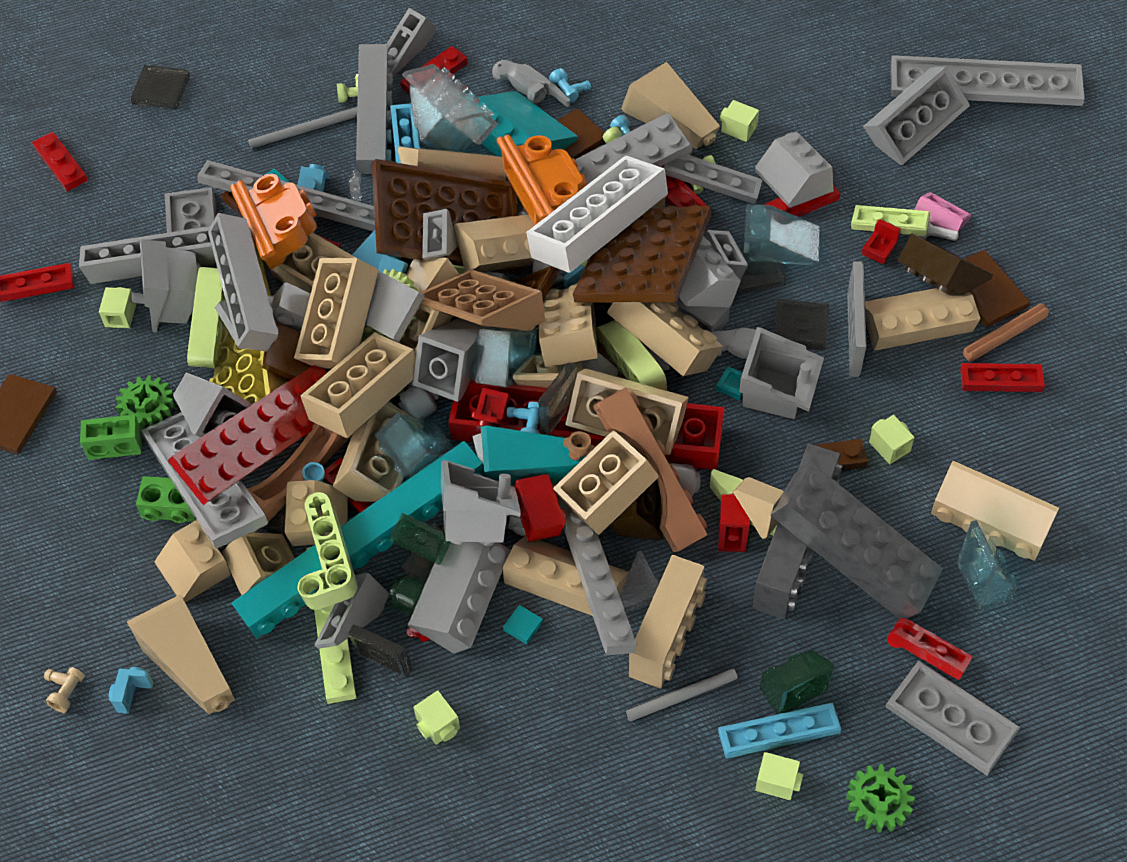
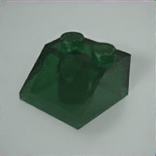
(796, 681)

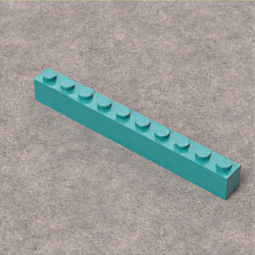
(364, 538)

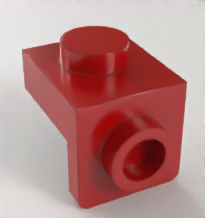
(881, 242)
(491, 408)

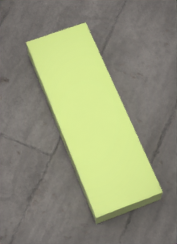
(909, 221)

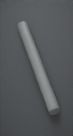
(681, 694)

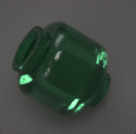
(405, 594)

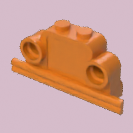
(540, 175)
(276, 216)

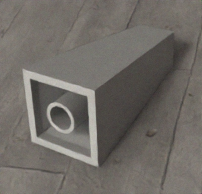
(447, 358)
(206, 404)

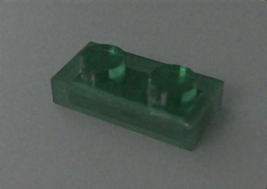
(420, 538)

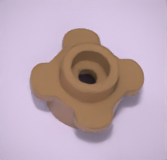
(578, 439)

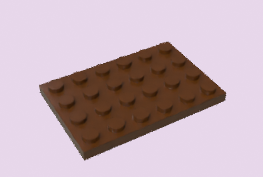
(409, 191)
(646, 258)

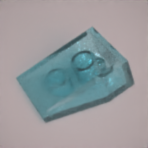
(434, 126)
(779, 236)
(502, 354)
(412, 443)
(985, 569)

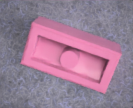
(943, 212)

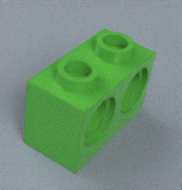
(111, 437)
(167, 504)

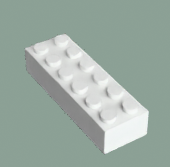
(597, 213)

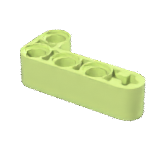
(206, 322)
(630, 355)
(327, 547)

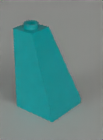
(524, 455)

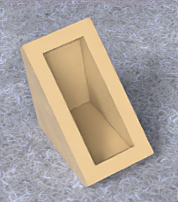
(758, 503)

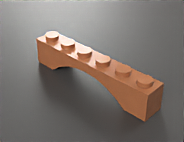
(316, 447)
(678, 520)

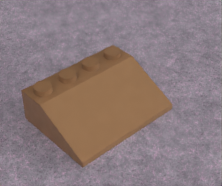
(487, 301)

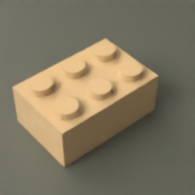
(606, 482)

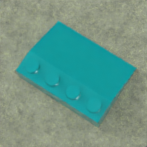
(522, 120)

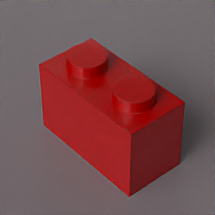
(539, 508)
(732, 525)

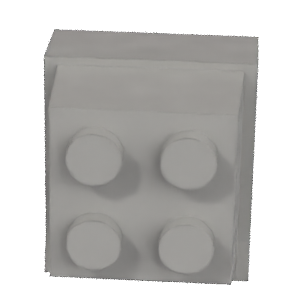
(168, 282)
(779, 375)
(475, 505)

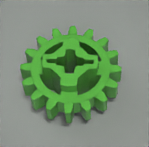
(145, 401)
(892, 792)

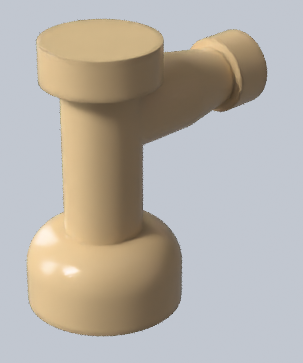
(60, 701)

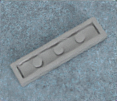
(714, 177)

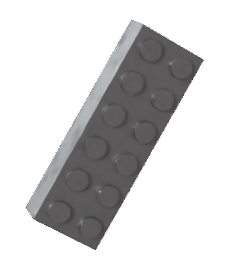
(857, 542)
(787, 555)

